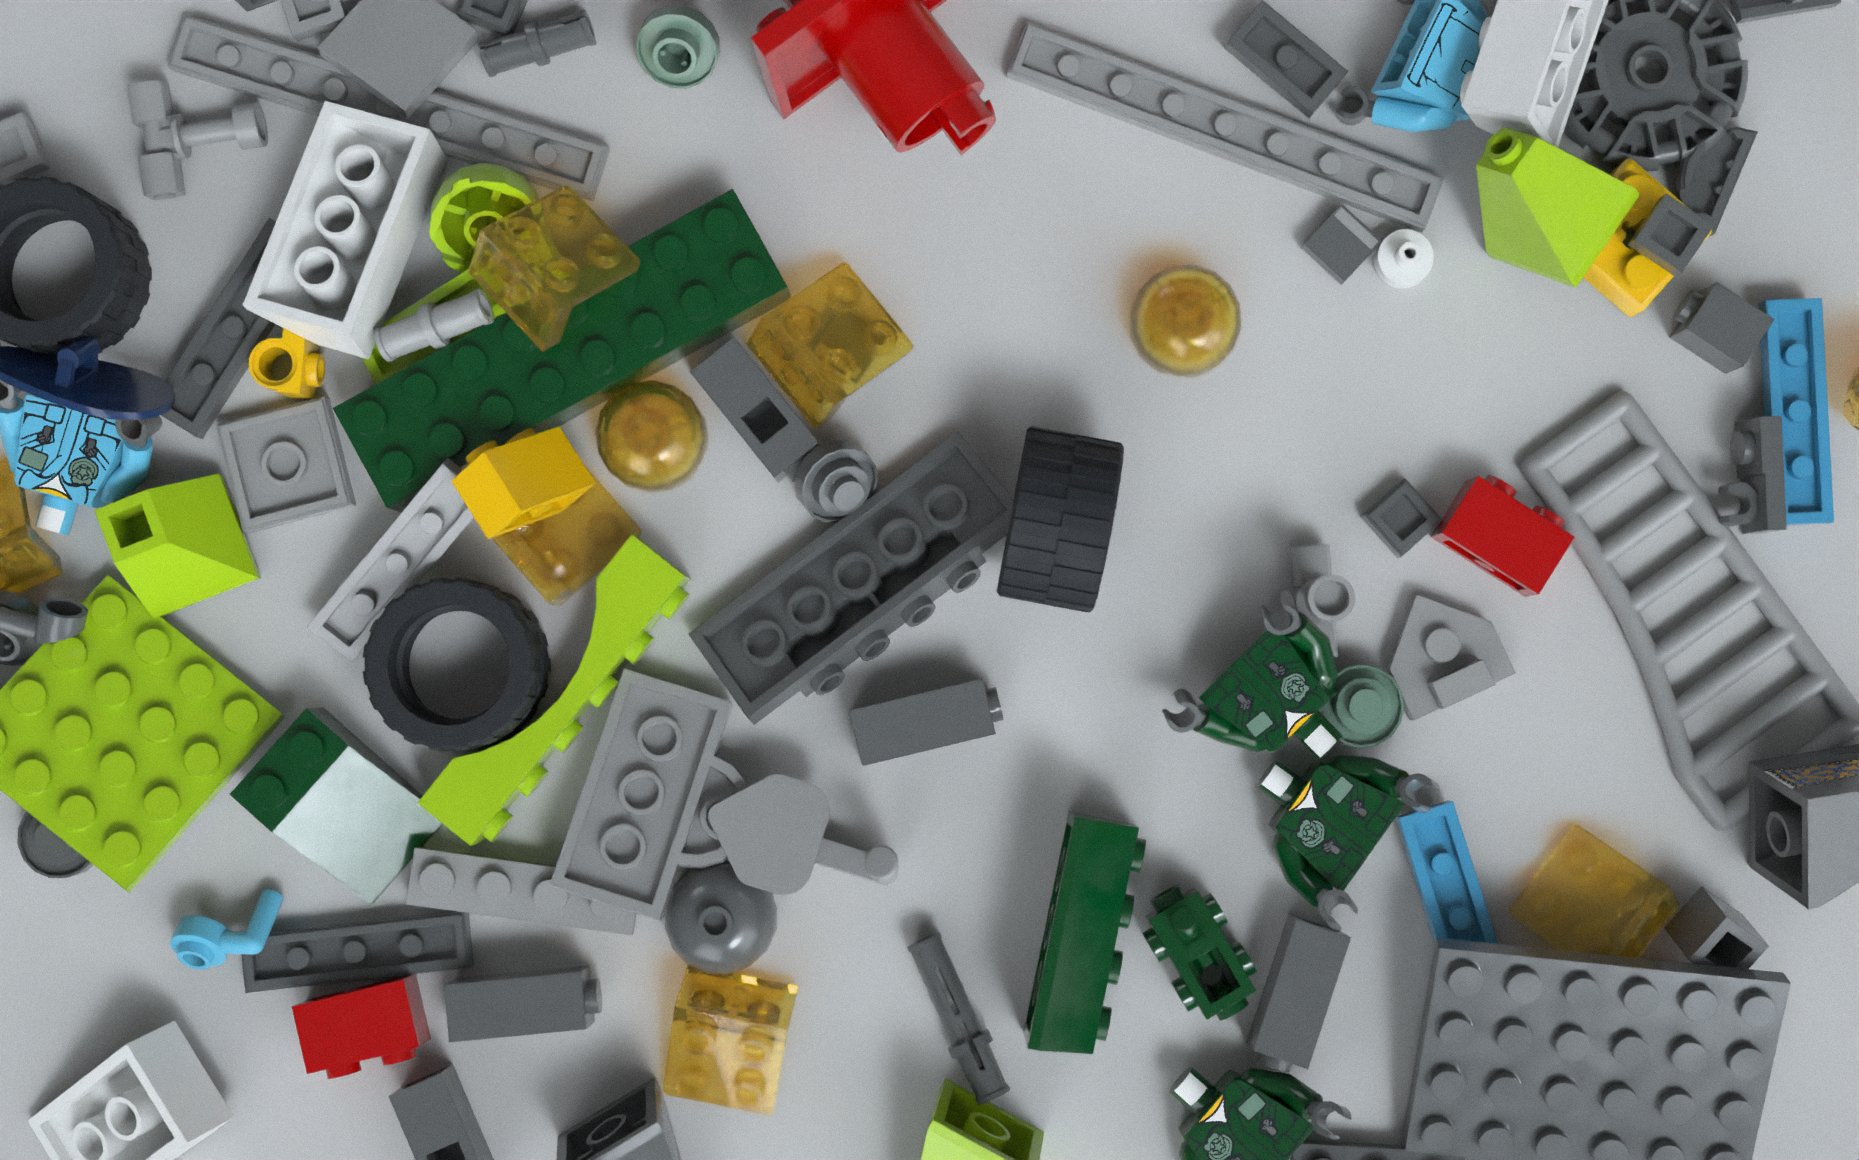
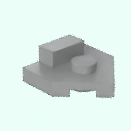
(1445, 657)

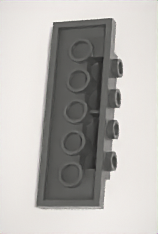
(859, 582)

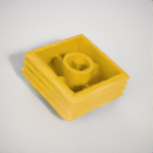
(1622, 272)

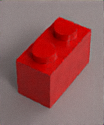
(1503, 534)
(362, 1025)

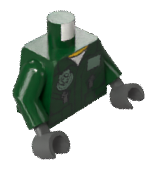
(1269, 689)
(1334, 821)
(1249, 1115)

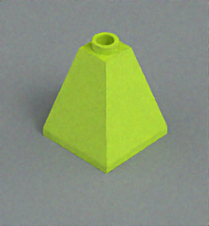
(1546, 206)
(977, 1132)

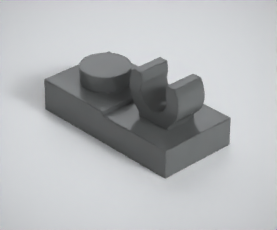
(1759, 463)

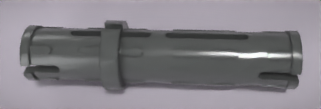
(987, 1080)

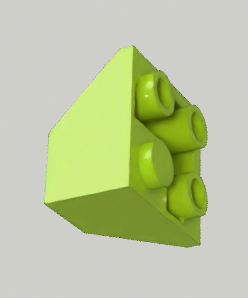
(178, 543)

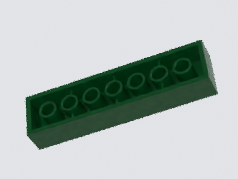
(689, 290)

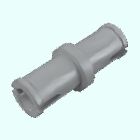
(434, 325)

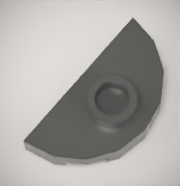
(1709, 177)

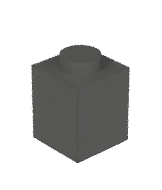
(1719, 327)
(1715, 933)

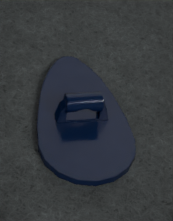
(86, 384)

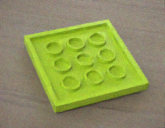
(124, 734)

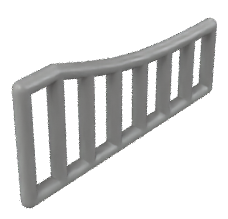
(1628, 605)

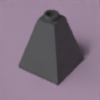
(627, 1129)

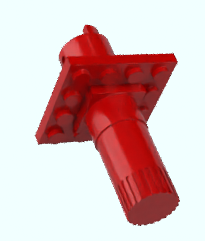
(888, 57)

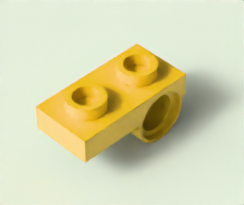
(306, 371)

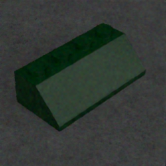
(1082, 933)

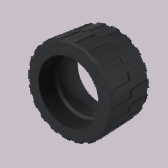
(119, 277)
(1061, 519)
(389, 658)

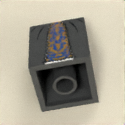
(1806, 823)

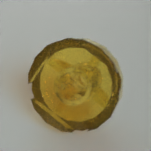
(1185, 321)
(651, 436)

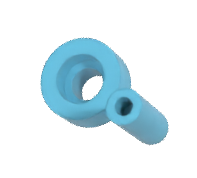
(206, 943)

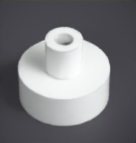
(1395, 267)

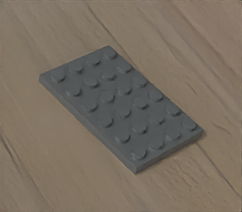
(1590, 1056)

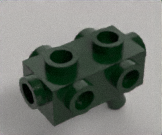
(1190, 935)

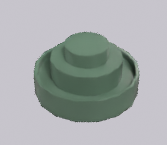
(678, 46)
(1365, 707)

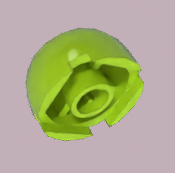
(470, 202)

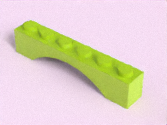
(630, 599)

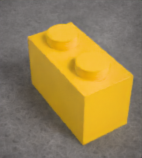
(521, 480)

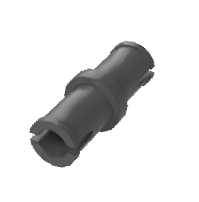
(537, 43)

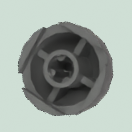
(719, 920)

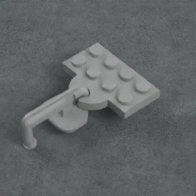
(661, 783)

